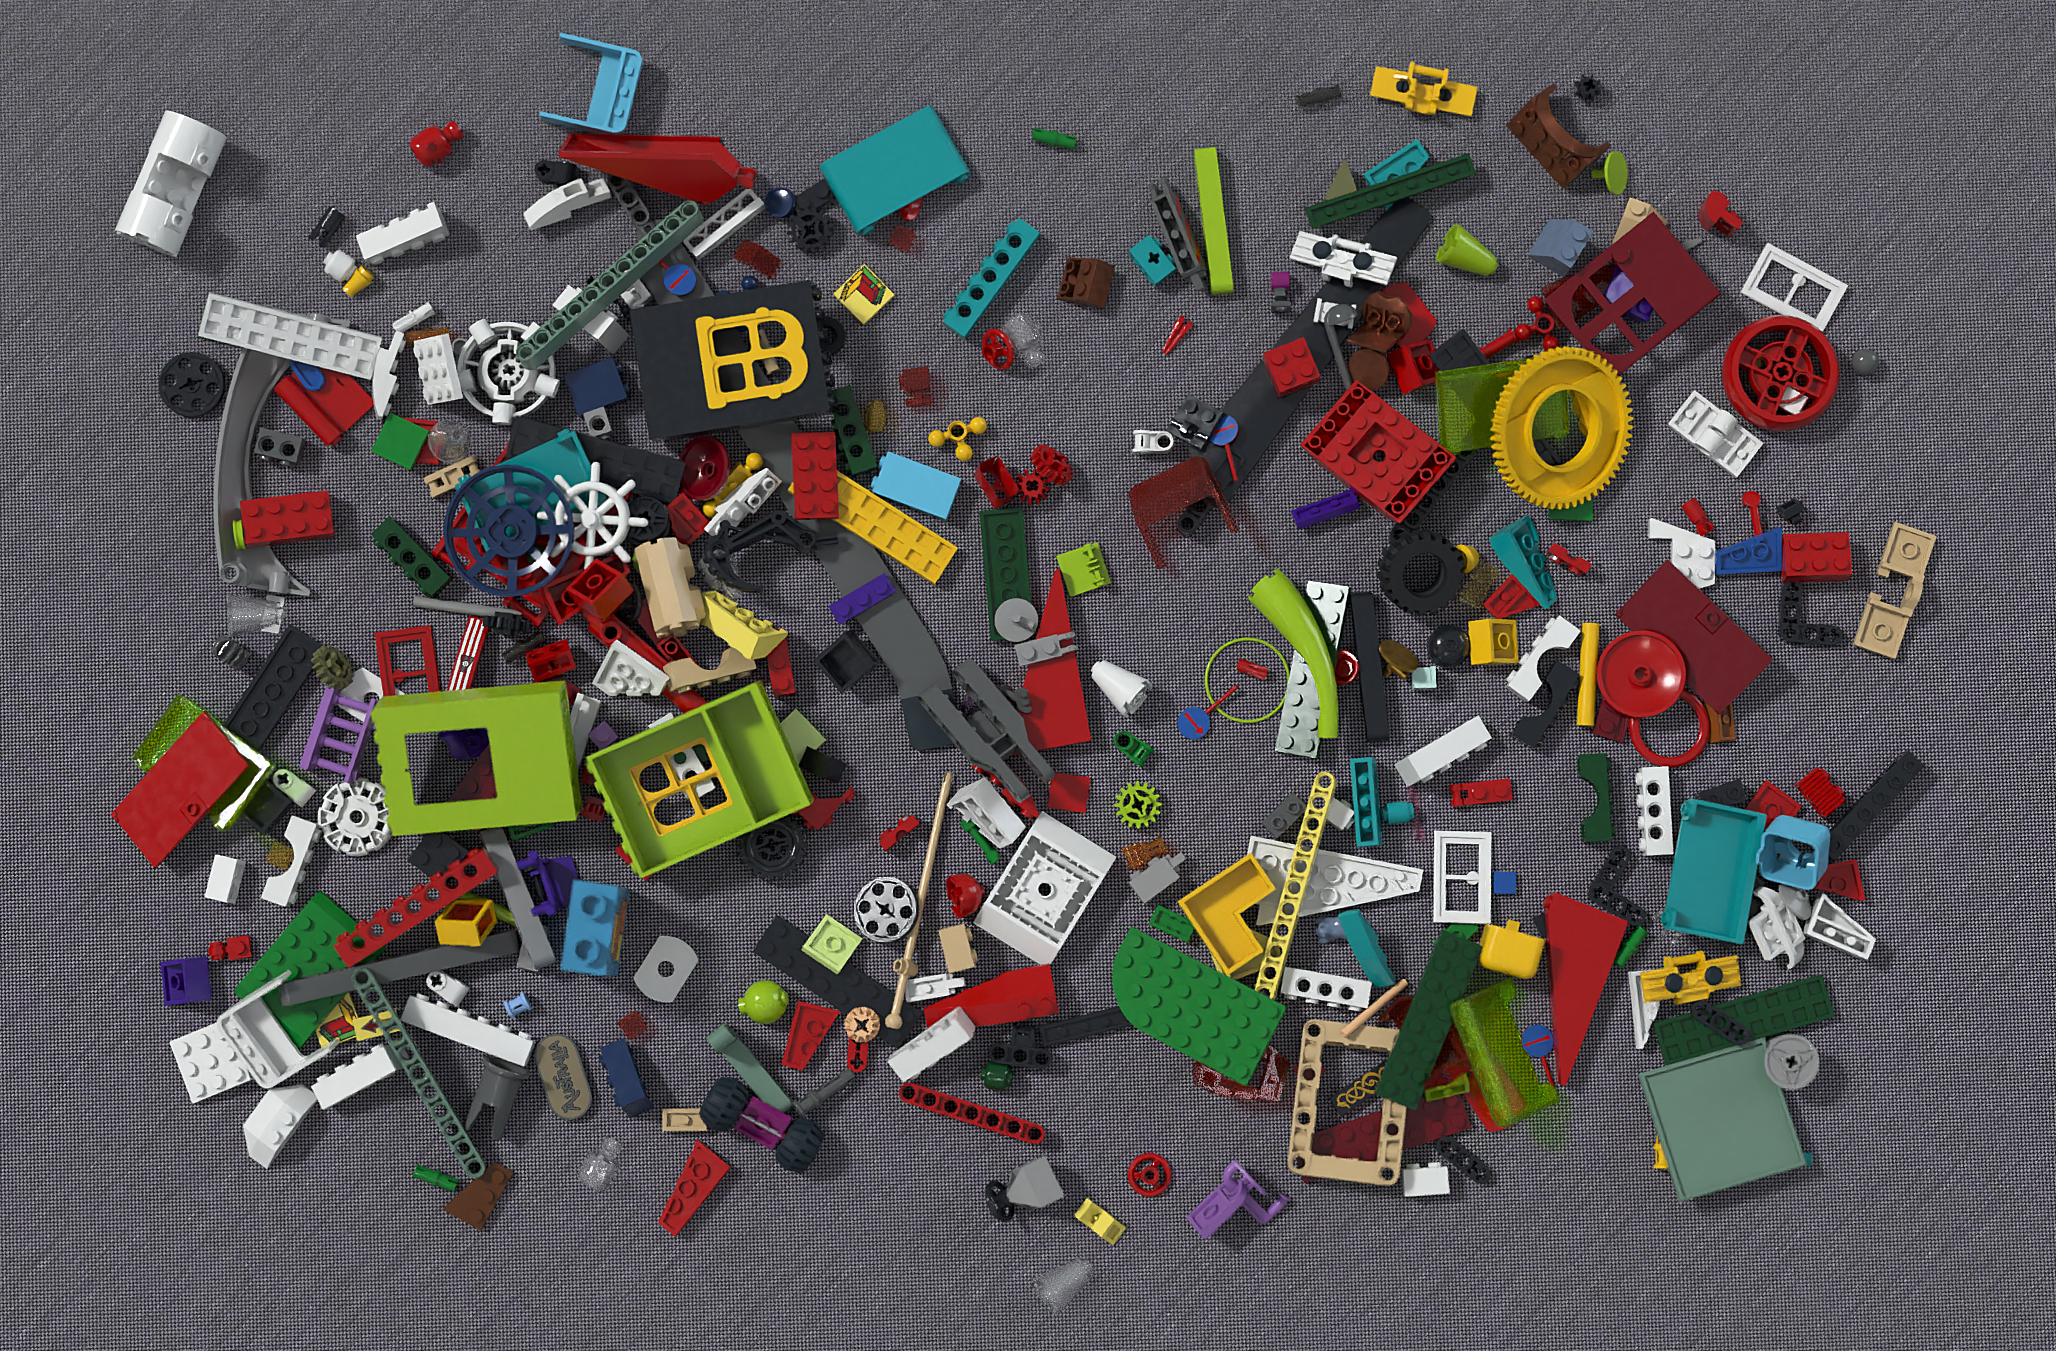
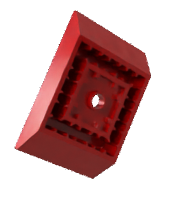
(1360, 428)

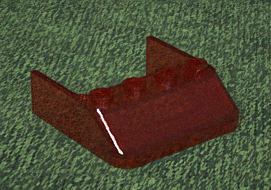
(1171, 492)

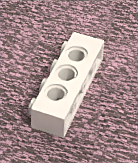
(691, 764)
(1659, 777)
(1360, 988)

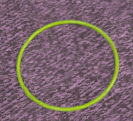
(1207, 687)

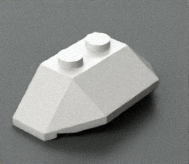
(276, 1121)

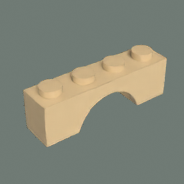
(686, 673)

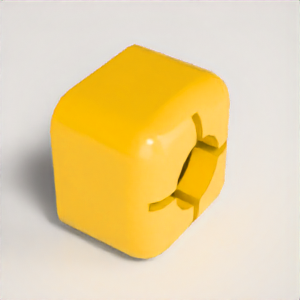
(1510, 951)

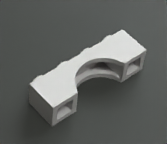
(1558, 636)
(302, 837)

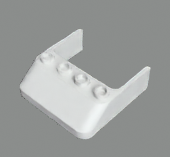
(262, 1040)

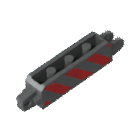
(1179, 235)

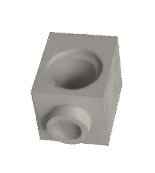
(595, 415)

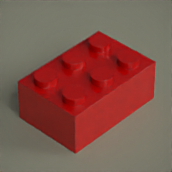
(1816, 557)

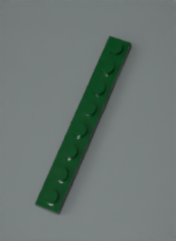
(1390, 191)

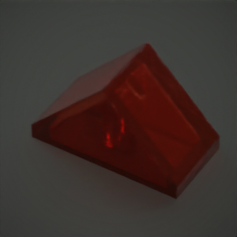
(757, 258)

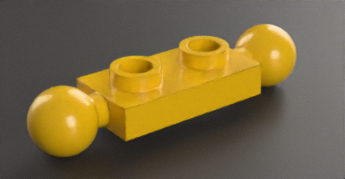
(737, 476)

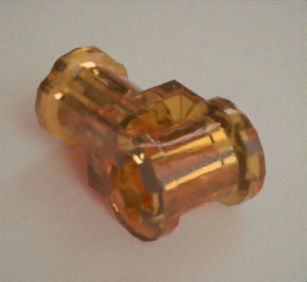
(1142, 853)

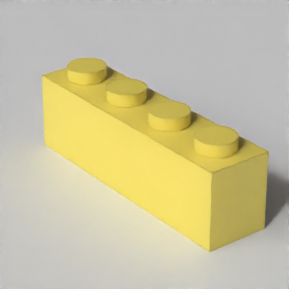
(739, 626)

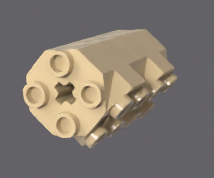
(666, 577)

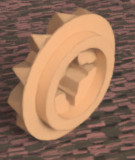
(862, 1014)

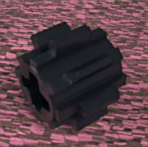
(1593, 87)

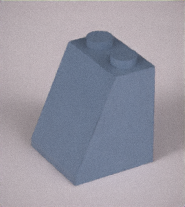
(1560, 244)

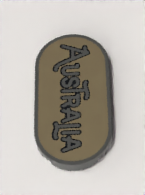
(563, 1076)

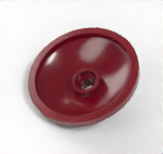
(705, 468)

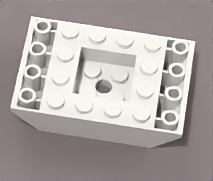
(1036, 922)

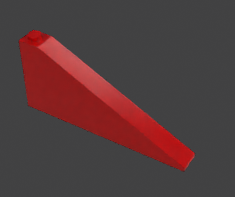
(1055, 685)
(1579, 958)

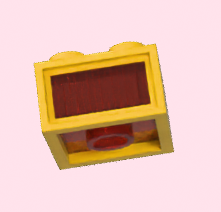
(466, 922)

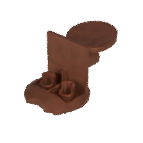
(1384, 324)

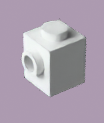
(1340, 814)

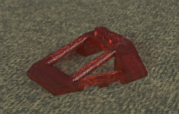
(1269, 1087)

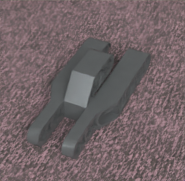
(978, 736)

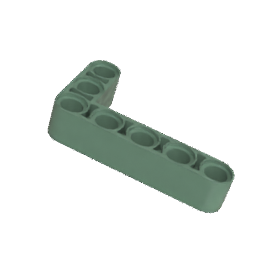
(728, 1043)

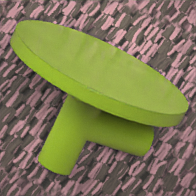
(1614, 172)

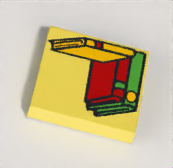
(864, 294)
(338, 1023)

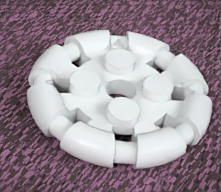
(343, 820)

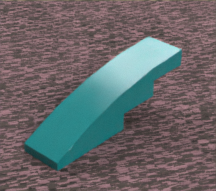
(1365, 947)

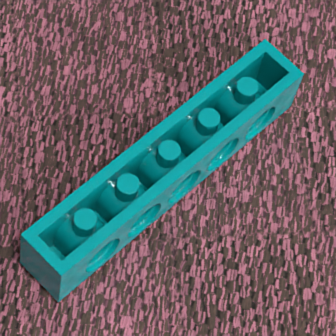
(1016, 230)

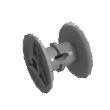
(1801, 1056)

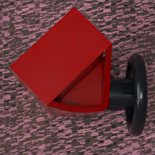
(605, 593)

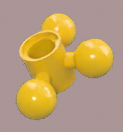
(963, 451)

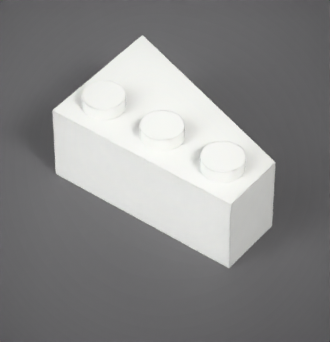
(988, 811)

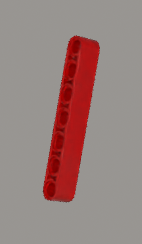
(980, 1120)

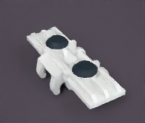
(1341, 264)

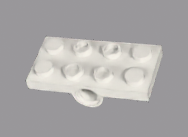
(1715, 433)

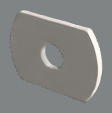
(362, 684)
(666, 988)

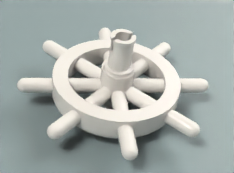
(594, 518)

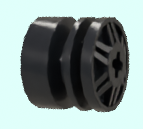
(658, 521)

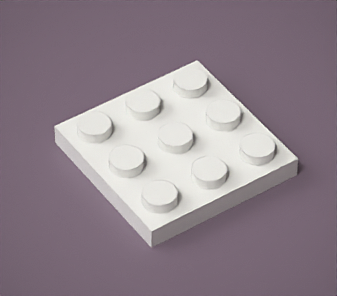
(437, 369)
(208, 1063)

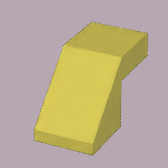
(1100, 1221)

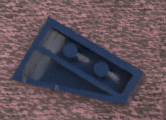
(625, 1078)

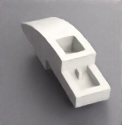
(559, 202)
(383, 382)
(744, 498)

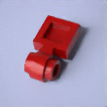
(236, 948)

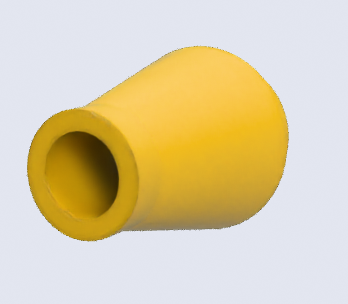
(359, 280)

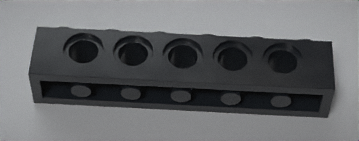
(1872, 802)

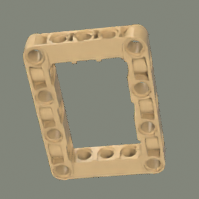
(1306, 1098)

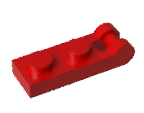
(1481, 792)

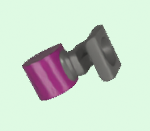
(1279, 285)

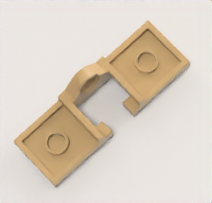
(1885, 624)

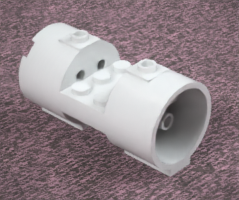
(170, 183)

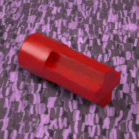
(1252, 669)

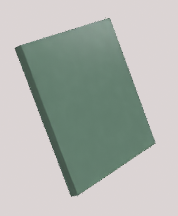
(1721, 1120)

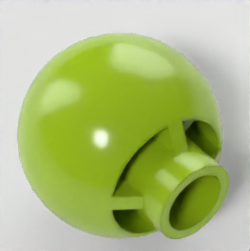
(764, 1002)

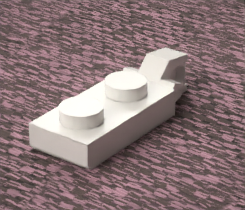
(932, 987)

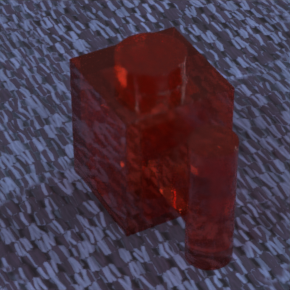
(915, 382)

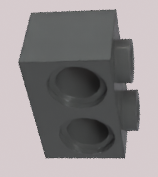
(281, 443)
(1284, 815)

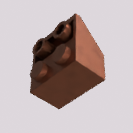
(1086, 282)

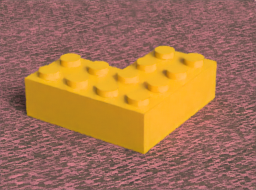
(1217, 907)

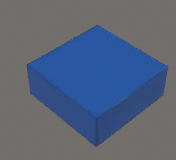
(1504, 882)

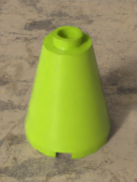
(1466, 252)

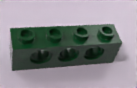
(866, 462)
(438, 578)

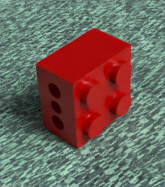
(1291, 367)

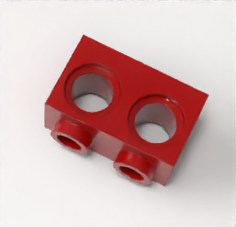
(551, 660)

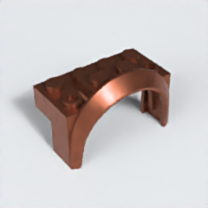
(1550, 142)

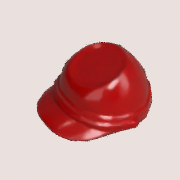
(1347, 668)

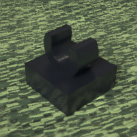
(1791, 510)

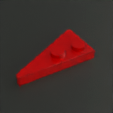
(1843, 880)

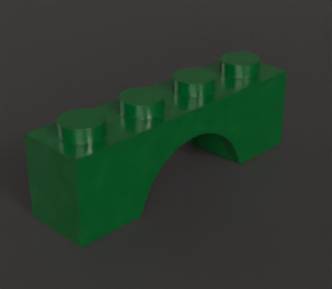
(1594, 770)

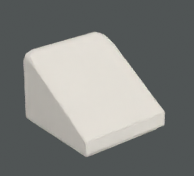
(1794, 407)

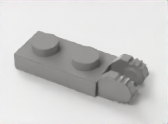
(1043, 649)

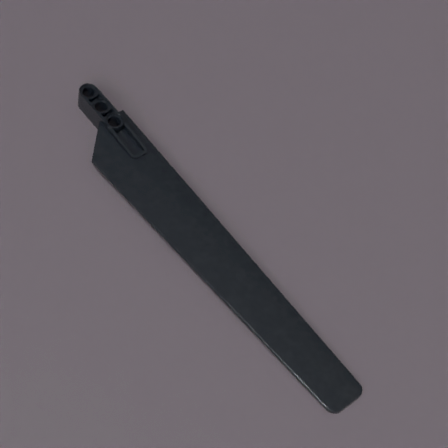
(1256, 403)

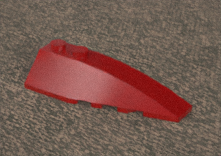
(1005, 999)

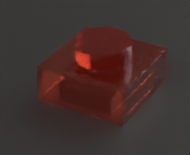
(902, 238)
(632, 1025)

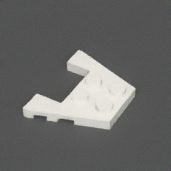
(1689, 552)

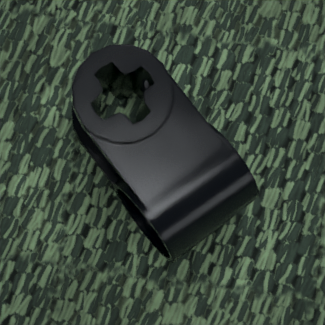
(559, 172)

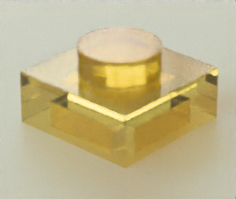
(280, 855)

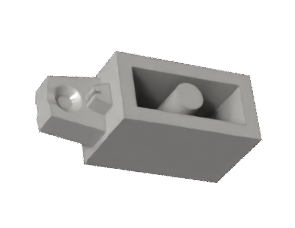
(1156, 877)

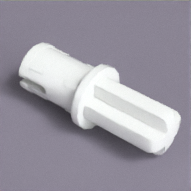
(413, 318)

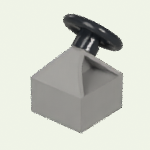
(1029, 1186)

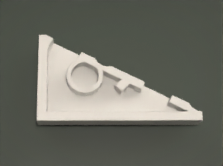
(1642, 1012)

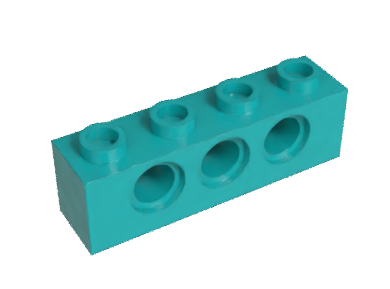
(1366, 802)

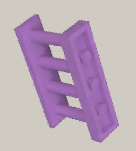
(318, 736)

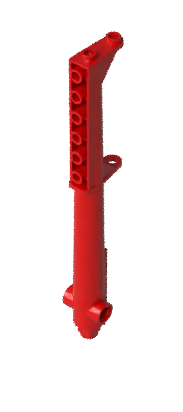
(815, 815)

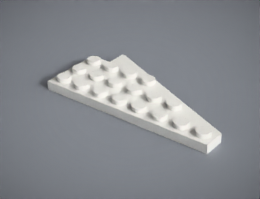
(1334, 882)

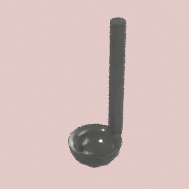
(1336, 315)

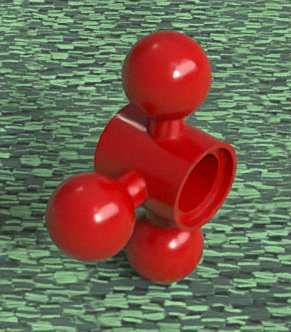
(1524, 331)

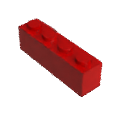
(558, 599)

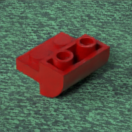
(1714, 213)

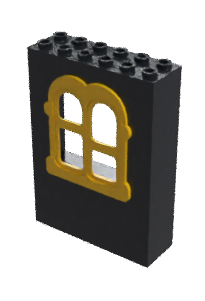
(682, 369)

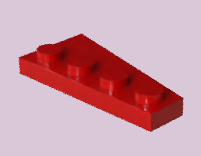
(698, 1180)

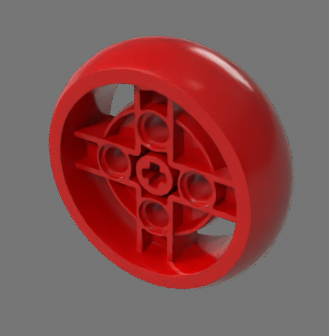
(1772, 354)

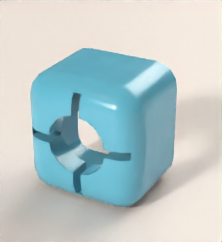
(1788, 868)

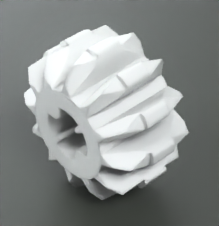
(502, 368)

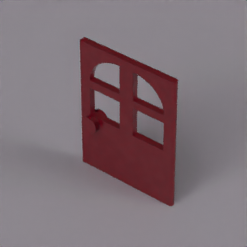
(1660, 274)

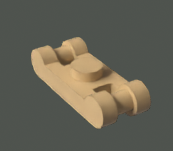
(450, 476)

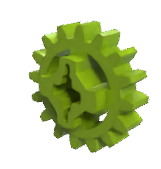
(1128, 808)

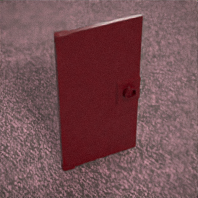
(1715, 650)

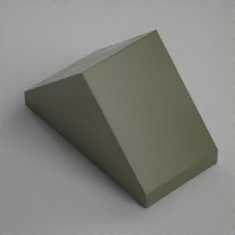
(1342, 183)

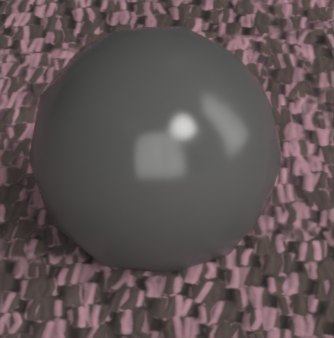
(1865, 362)

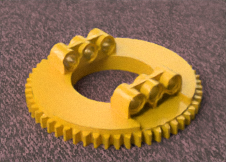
(1602, 420)

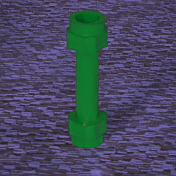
(991, 855)

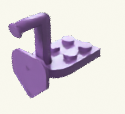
(1228, 1198)

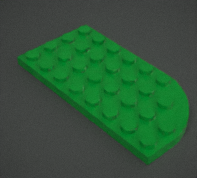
(1193, 1006)

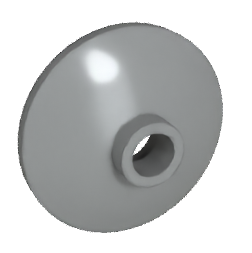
(1796, 901)

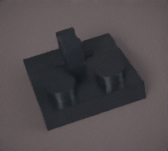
(1195, 422)

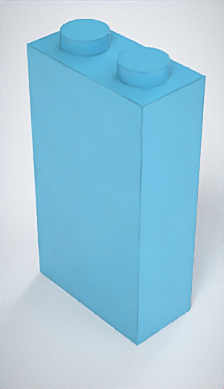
(916, 486)

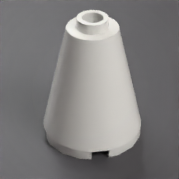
(1120, 686)

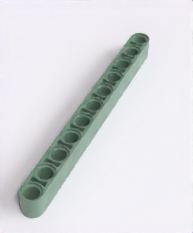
(606, 295)
(419, 1082)

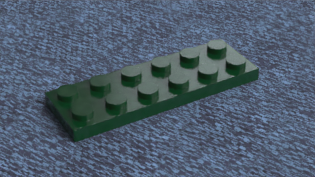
(1004, 560)

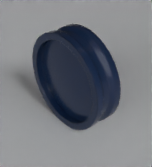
(780, 202)

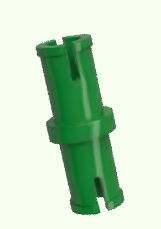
(1053, 138)
(1630, 946)
(435, 1178)

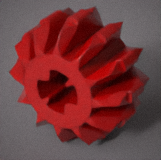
(1031, 479)

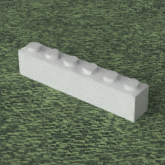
(468, 1030)

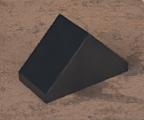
(822, 764)

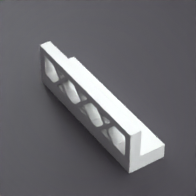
(727, 227)
(582, 721)

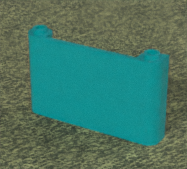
(893, 169)
(556, 457)
(1713, 871)

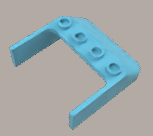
(612, 92)

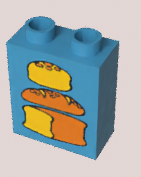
(595, 928)

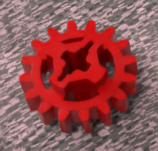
(1052, 465)

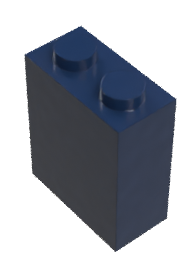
(597, 386)

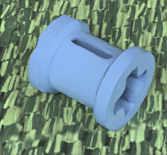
(517, 1005)

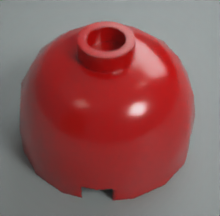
(964, 893)

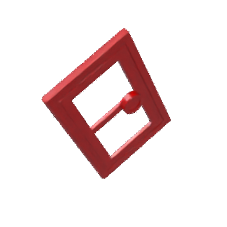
(398, 676)

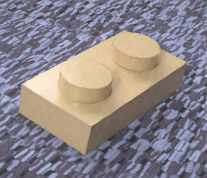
(682, 1119)

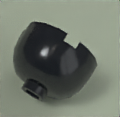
(1448, 646)

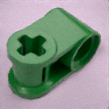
(1134, 748)

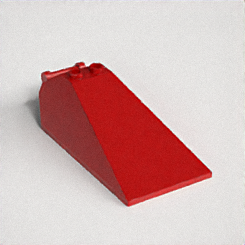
(677, 164)

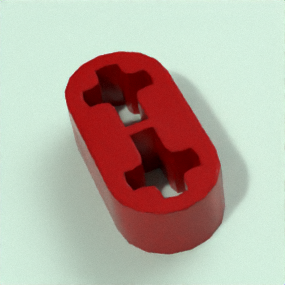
(852, 1055)

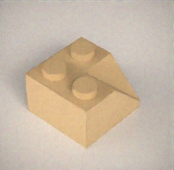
(957, 948)

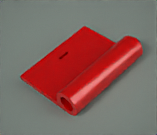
(329, 410)

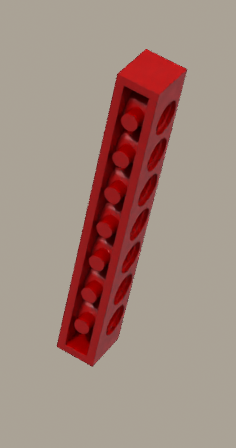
(352, 953)

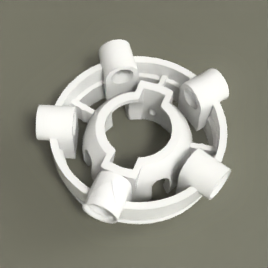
(532, 380)

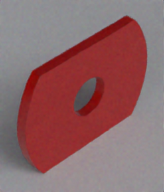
(1422, 319)
(1479, 1105)

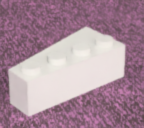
(403, 234)
(1443, 751)
(932, 1045)
(357, 1076)

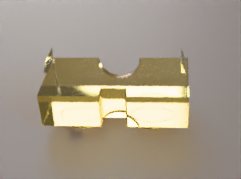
(1476, 591)

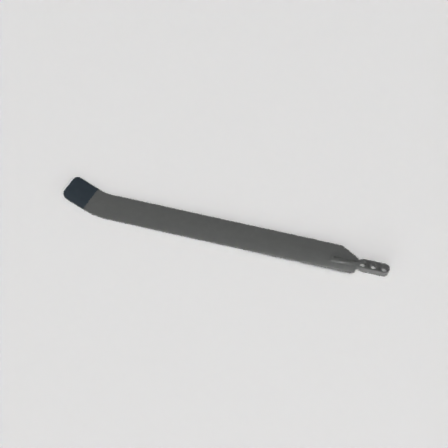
(850, 563)

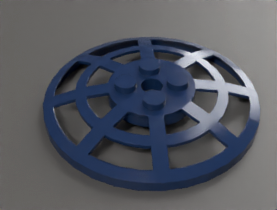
(496, 528)

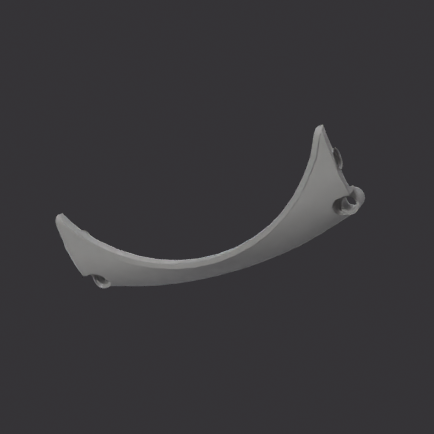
(248, 394)

